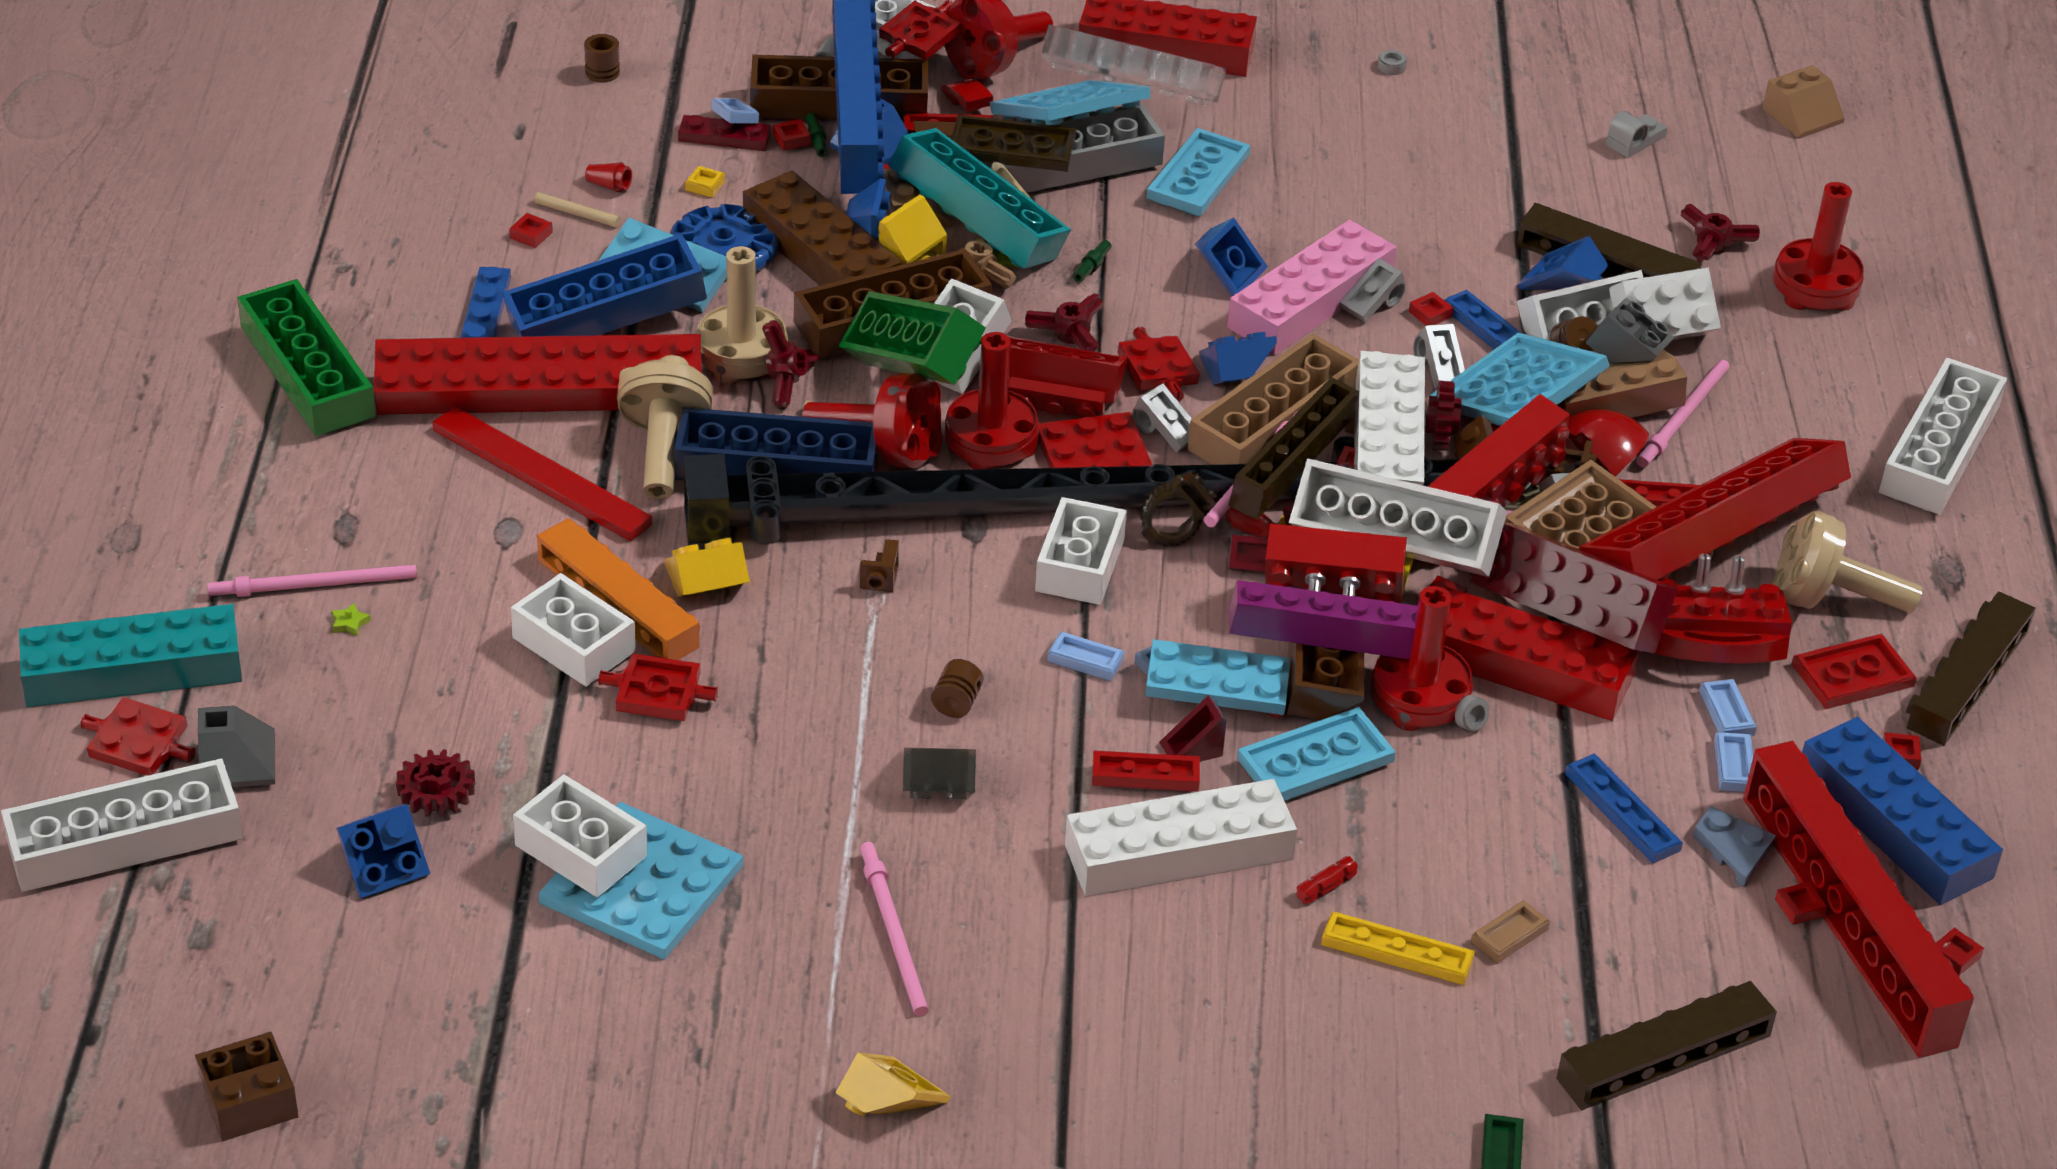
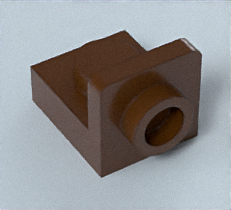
(882, 573)

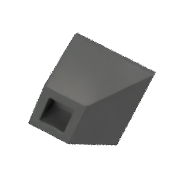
(1630, 335)
(241, 742)

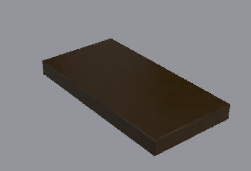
(1015, 142)

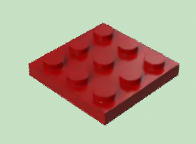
(1093, 442)

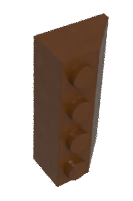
(1323, 680)

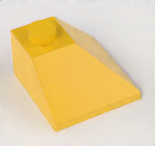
(886, 1086)

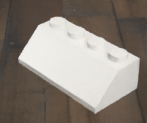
(1590, 299)

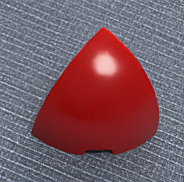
(1613, 434)

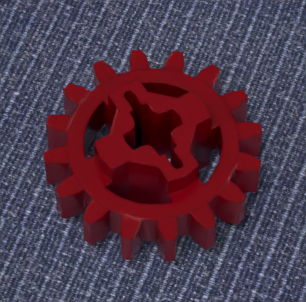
(1443, 415)
(435, 783)

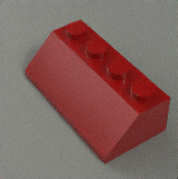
(1067, 366)

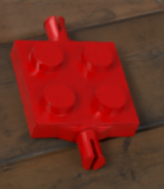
(919, 30)
(1158, 362)
(658, 687)
(137, 737)

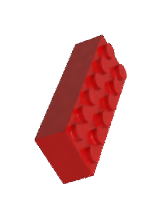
(1178, 30)
(1511, 455)
(1540, 655)

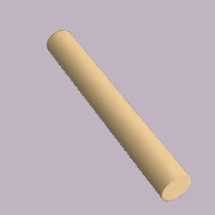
(577, 209)

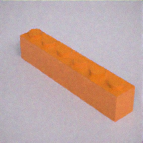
(658, 620)

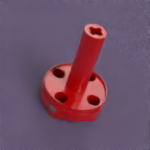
(990, 36)
(1819, 269)
(903, 418)
(991, 422)
(1433, 680)

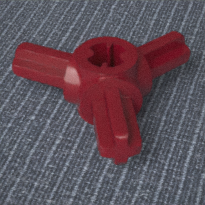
(1716, 232)
(1069, 322)
(785, 363)

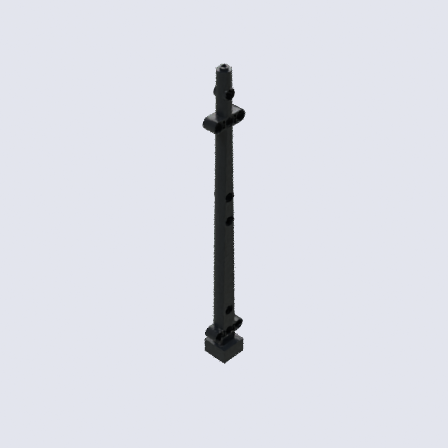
(772, 499)

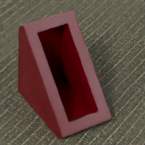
(1198, 733)

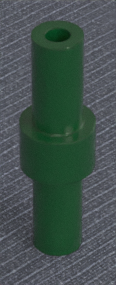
(818, 135)
(1092, 260)

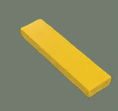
(1398, 948)

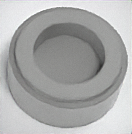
(1392, 62)
(1472, 713)

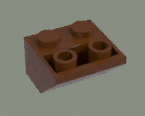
(247, 1086)

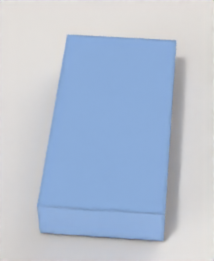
(734, 110)
(1085, 656)
(1727, 707)
(1733, 760)

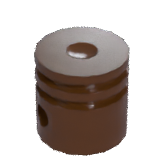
(602, 58)
(1574, 332)
(957, 688)

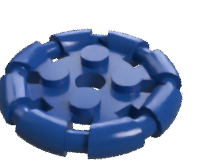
(735, 225)

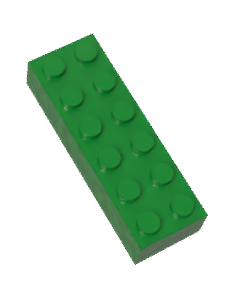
(913, 337)
(306, 357)

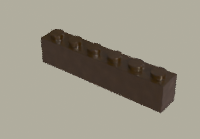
(1550, 229)
(1286, 453)
(1969, 668)
(1665, 1045)

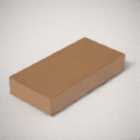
(1510, 931)

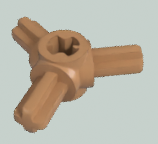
(987, 262)

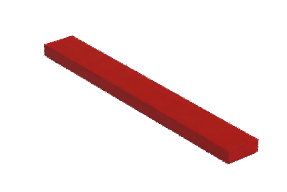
(542, 473)

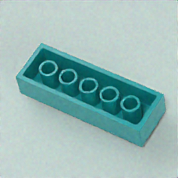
(979, 198)
(129, 655)

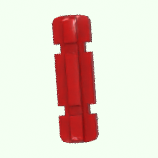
(1326, 880)

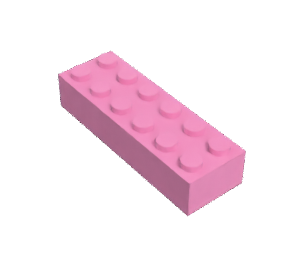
(1307, 286)

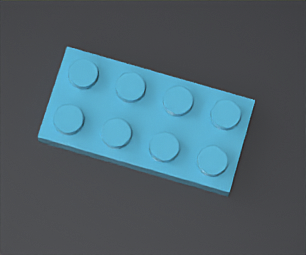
(1198, 172)
(637, 234)
(1229, 676)
(1318, 754)

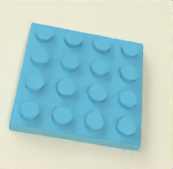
(1070, 100)
(1521, 371)
(659, 896)

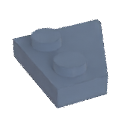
(1733, 842)

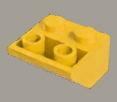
(913, 232)
(707, 569)

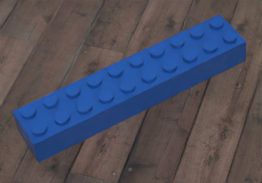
(857, 94)

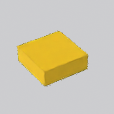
(705, 181)

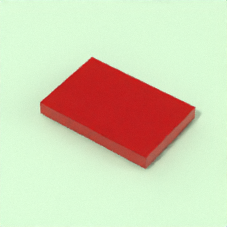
(1853, 671)

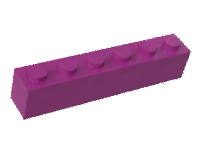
(1322, 619)

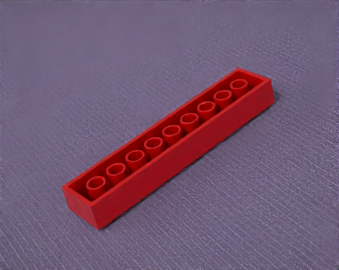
(515, 371)
(1725, 507)
(1861, 900)

